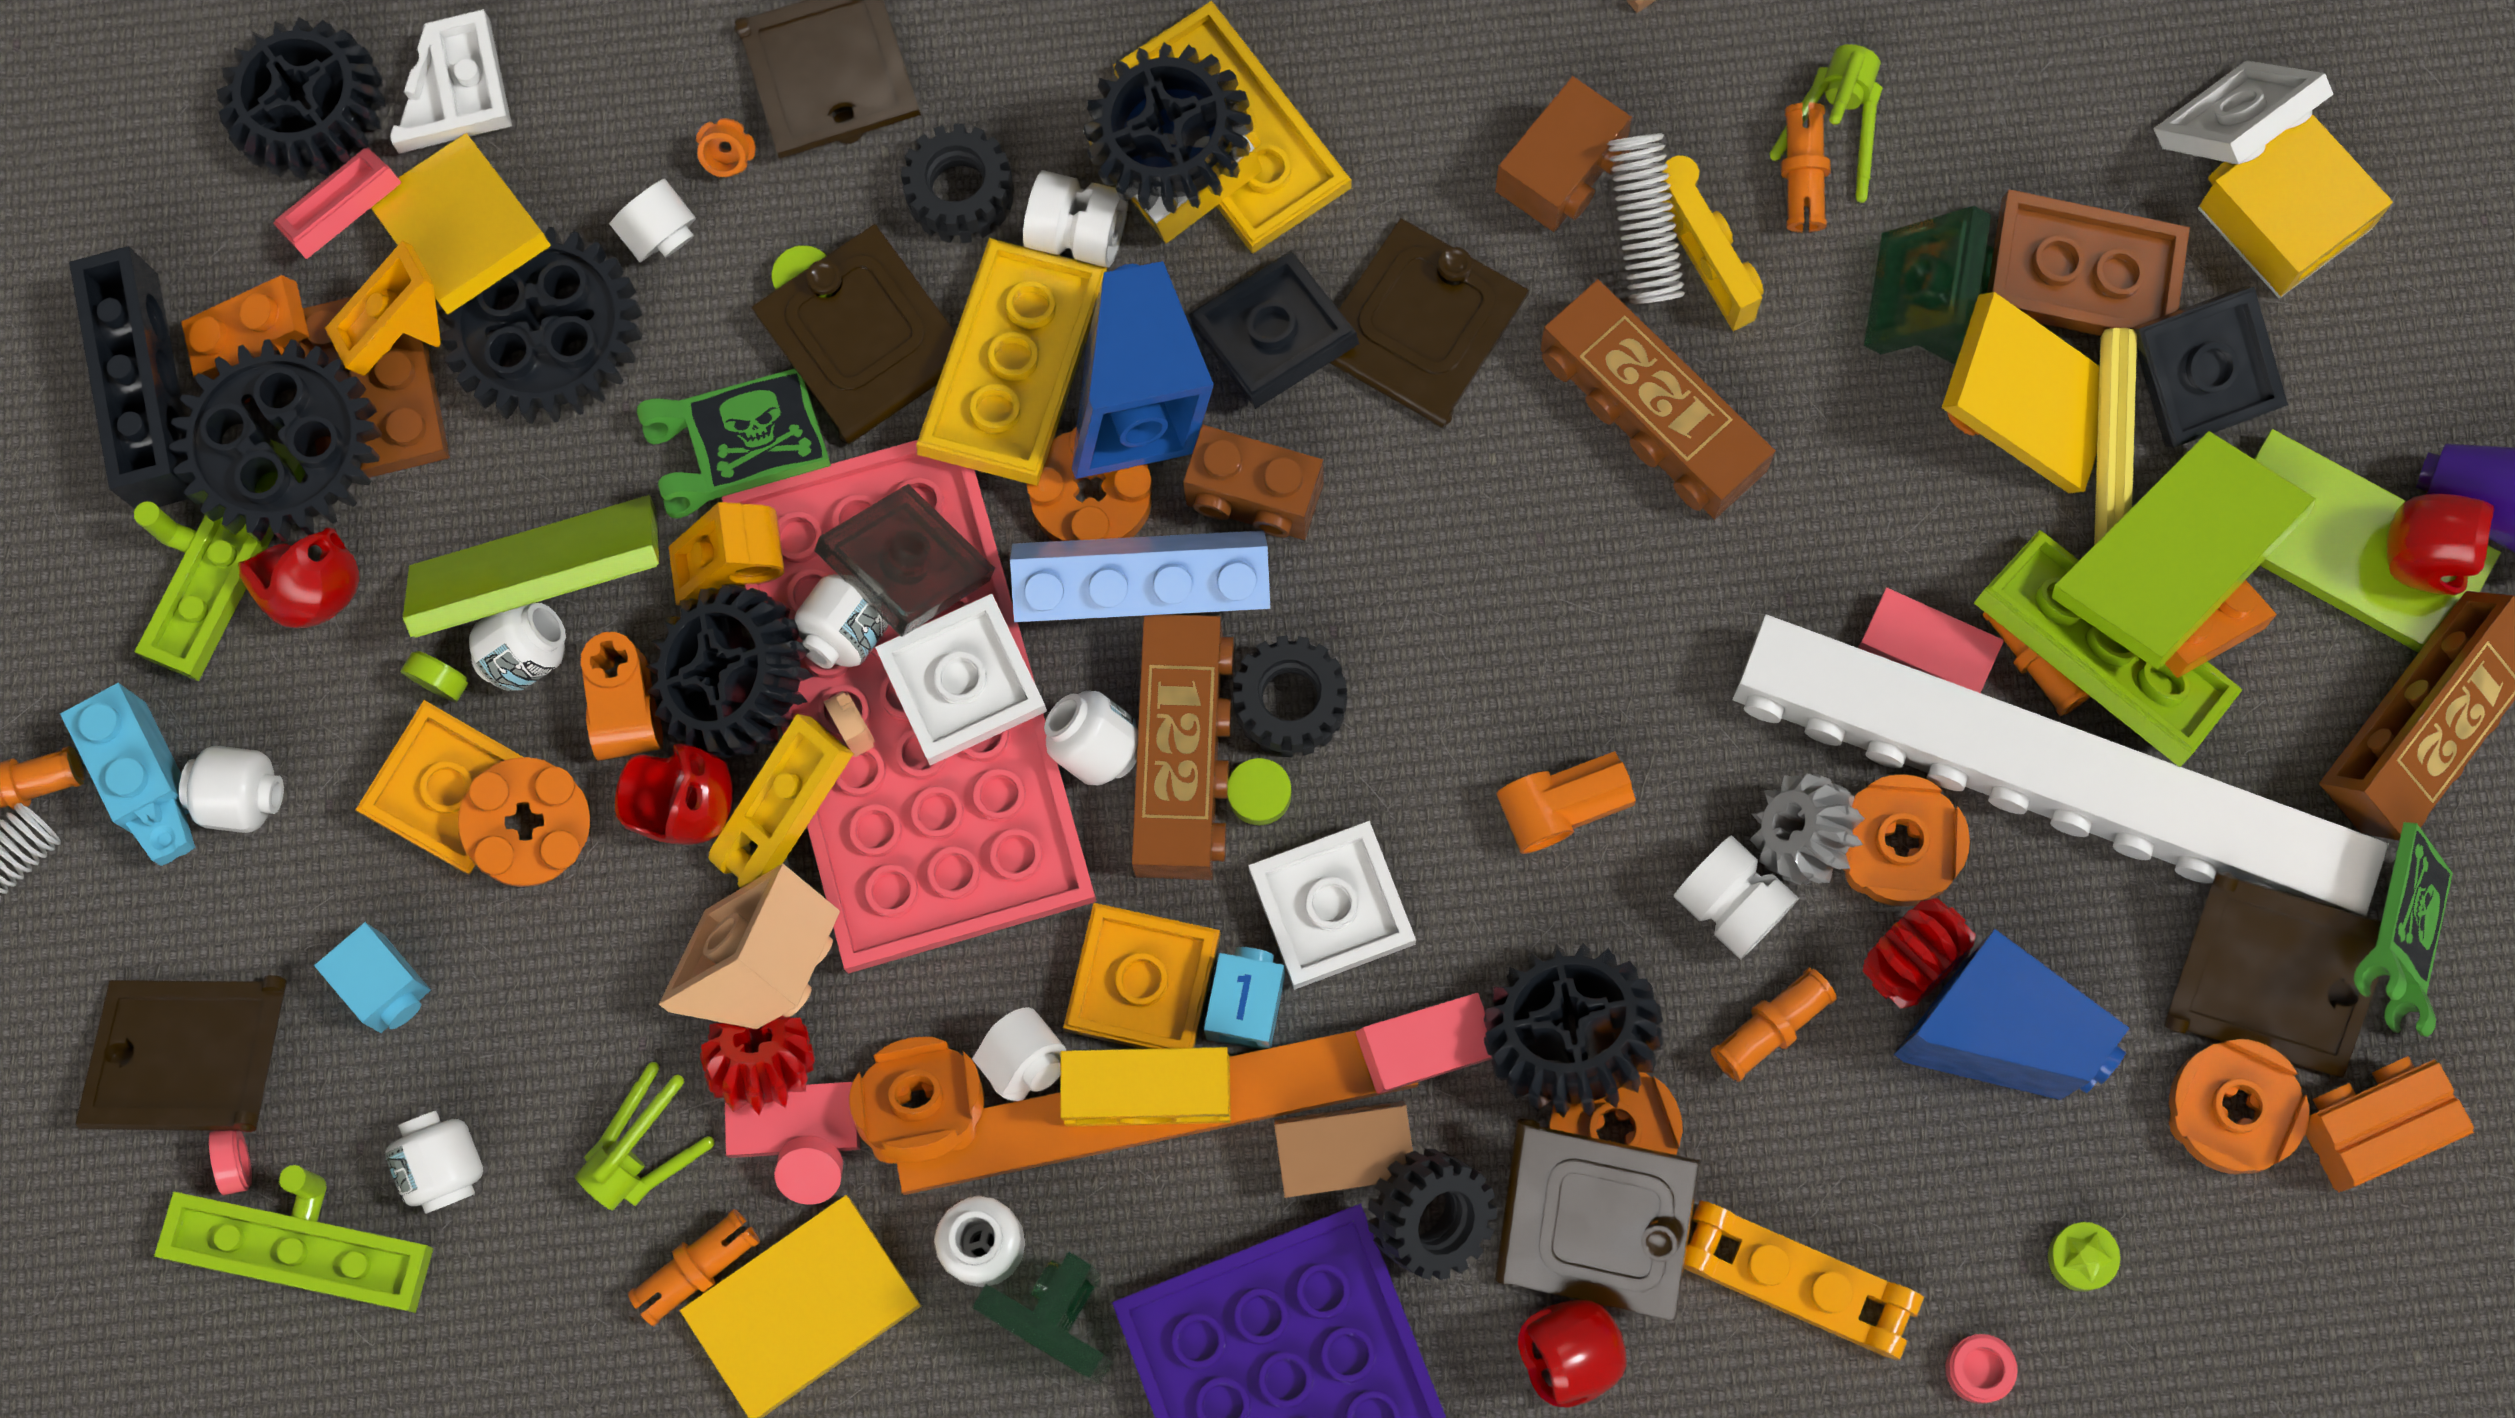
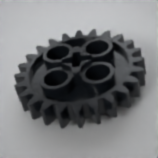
(544, 374)
(227, 473)

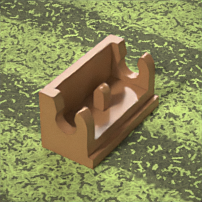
(1341, 1147)

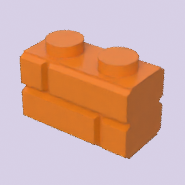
(2385, 1125)

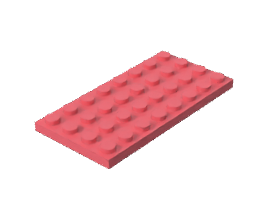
(902, 844)

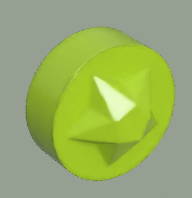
(2084, 1256)

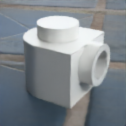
(654, 222)
(1020, 1054)

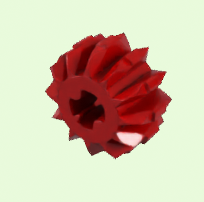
(1918, 952)
(757, 1063)

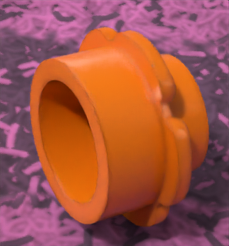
(719, 160)

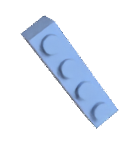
(1140, 576)

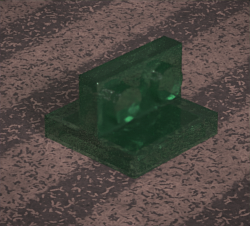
(1929, 283)
(1061, 1297)

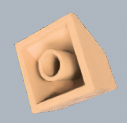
(754, 953)

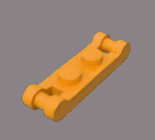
(1800, 1281)

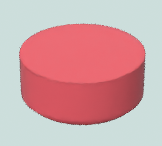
(230, 1161)
(809, 1170)
(1981, 1368)

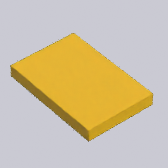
(460, 222)
(2027, 393)
(800, 1308)

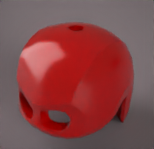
(2438, 539)
(300, 590)
(675, 797)
(1578, 1348)

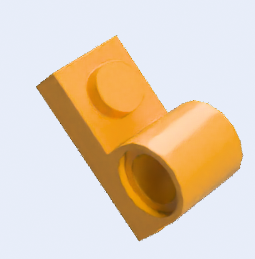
(727, 547)

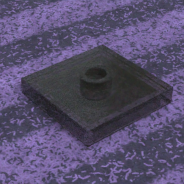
(904, 559)

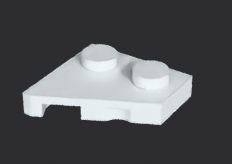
(453, 85)

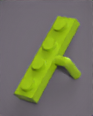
(204, 585)
(295, 1247)

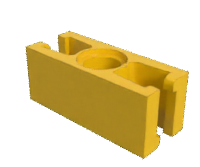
(1145, 1086)

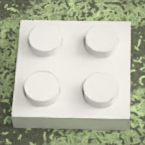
(2244, 112)
(961, 679)
(1332, 905)

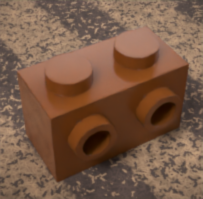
(1563, 155)
(1253, 483)

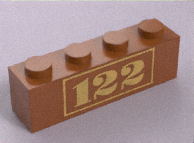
(1655, 400)
(2430, 719)
(1179, 747)

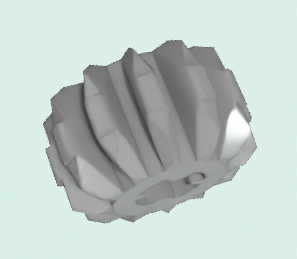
(1807, 829)

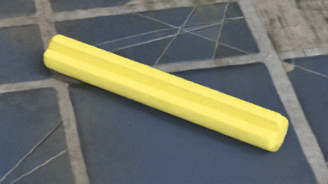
(2115, 428)

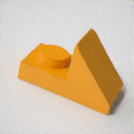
(390, 303)

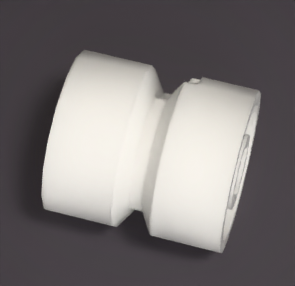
(1074, 218)
(1735, 897)

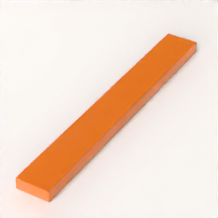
(1261, 1087)

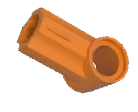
(1548, 807)

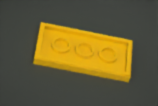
(1296, 165)
(1011, 362)

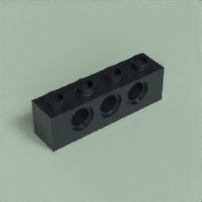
(130, 374)

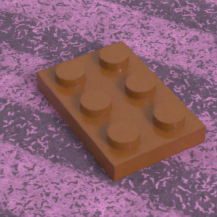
(2085, 264)
(400, 389)

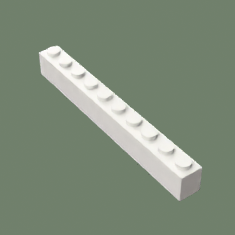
(2052, 769)

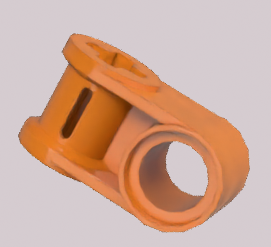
(619, 707)

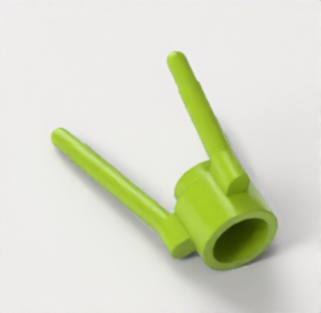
(1847, 85)
(614, 1168)

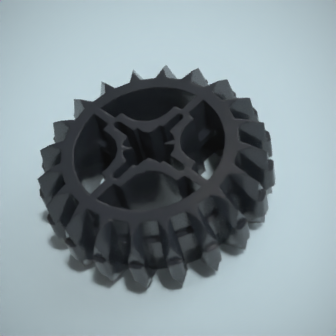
(267, 115)
(1145, 136)
(713, 657)
(1534, 1021)

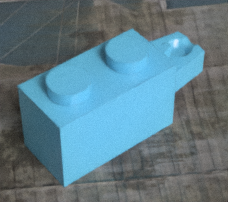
(132, 770)

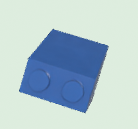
(1140, 376)
(2015, 1026)

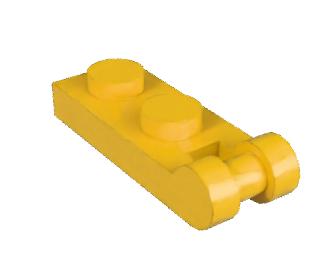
(1708, 244)
(780, 801)

